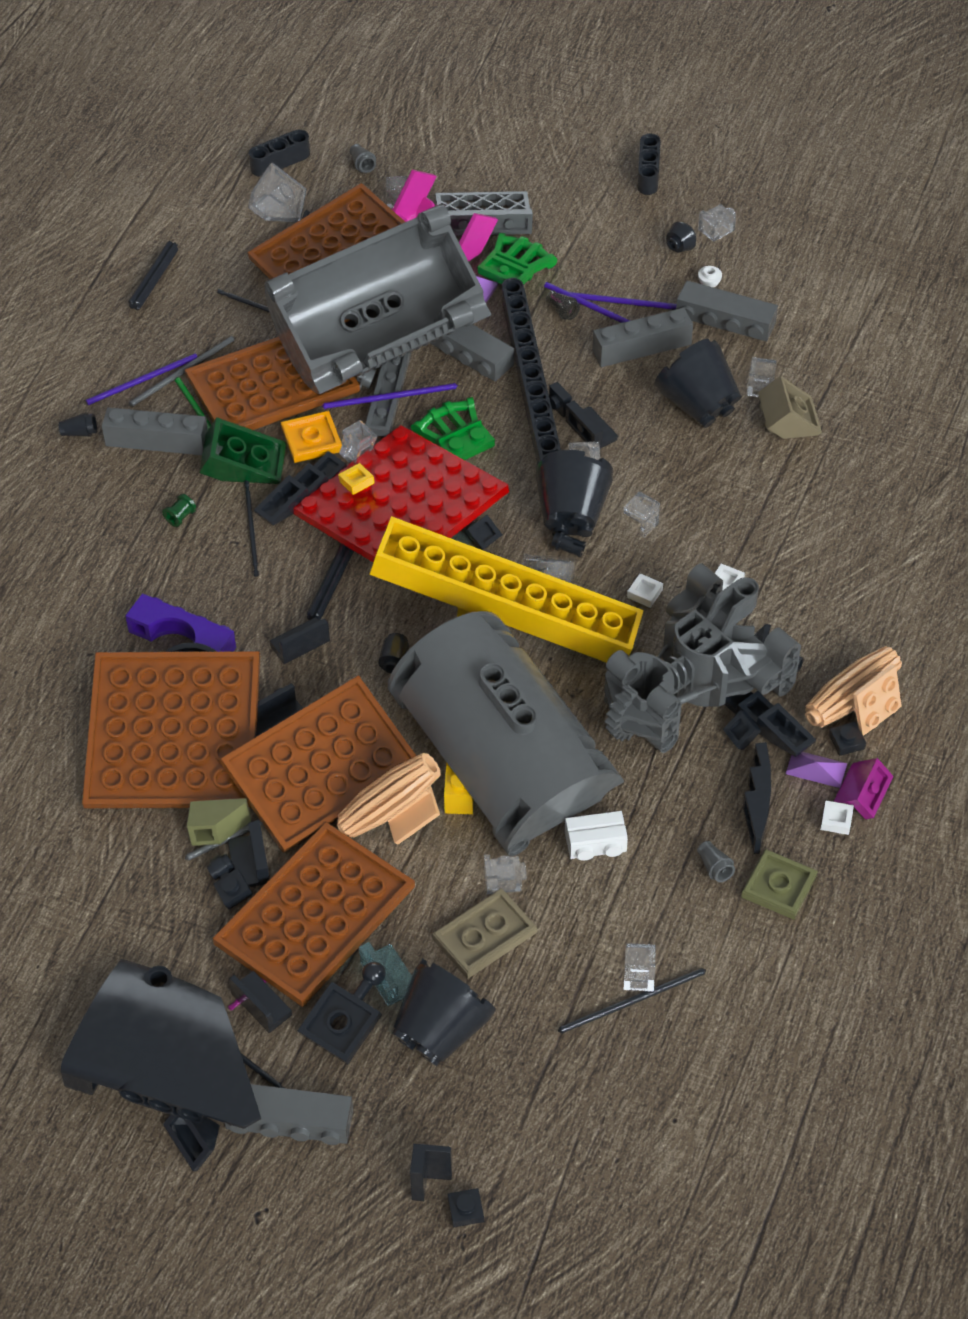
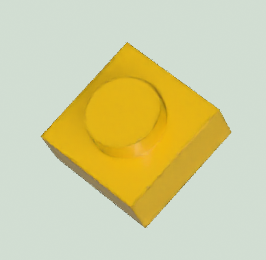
(356, 478)

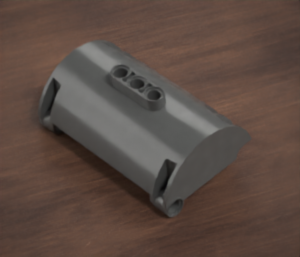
(411, 264)
(515, 772)

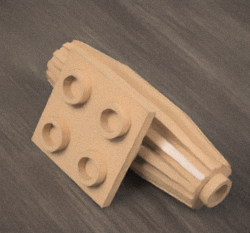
(863, 687)
(399, 796)

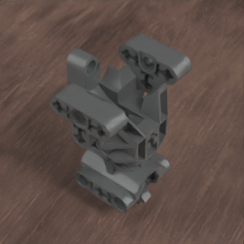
(702, 662)

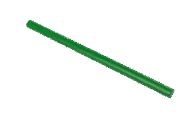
(191, 400)

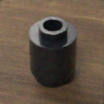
(392, 650)

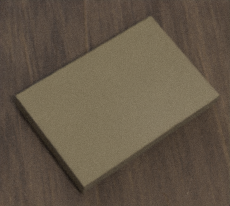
(484, 933)

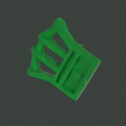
(501, 266)
(466, 439)

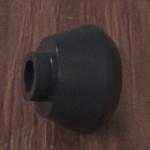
(681, 237)

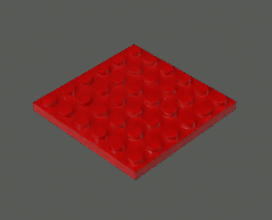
(412, 483)

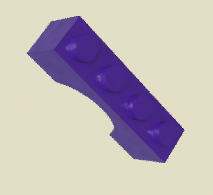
(154, 618)

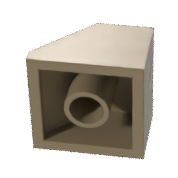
(788, 410)

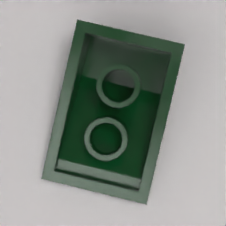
(241, 454)

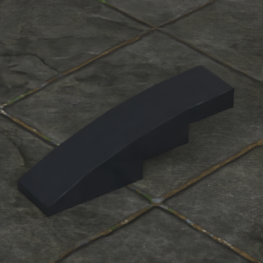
(292, 491)
(774, 721)
(757, 800)

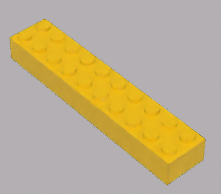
(508, 589)

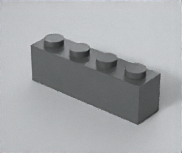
(728, 310)
(642, 337)
(478, 350)
(154, 431)
(301, 1115)

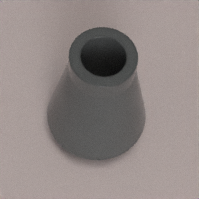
(363, 159)
(717, 864)

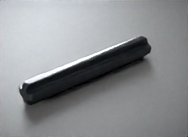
(153, 275)
(330, 582)

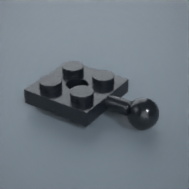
(339, 1002)

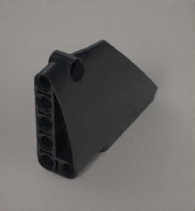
(161, 1048)

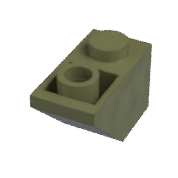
(216, 820)

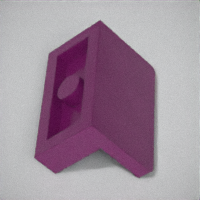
(865, 786)

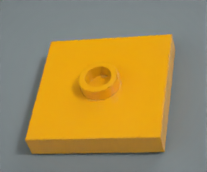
(311, 436)

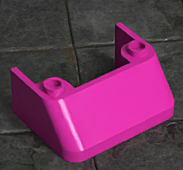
(414, 201)

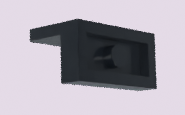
(589, 425)
(301, 639)
(249, 856)
(260, 1001)
(430, 1163)

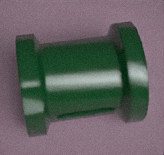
(179, 510)

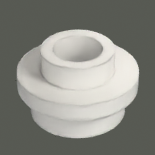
(709, 276)

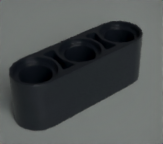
(281, 151)
(649, 164)

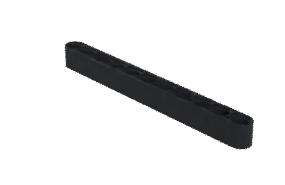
(529, 369)

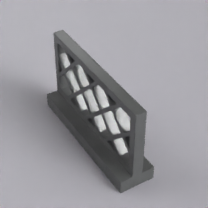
(510, 221)

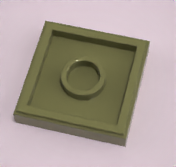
(779, 884)

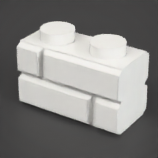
(596, 835)

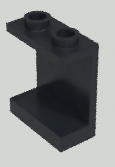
(276, 708)

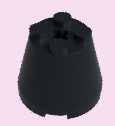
(700, 383)
(572, 491)
(439, 1013)

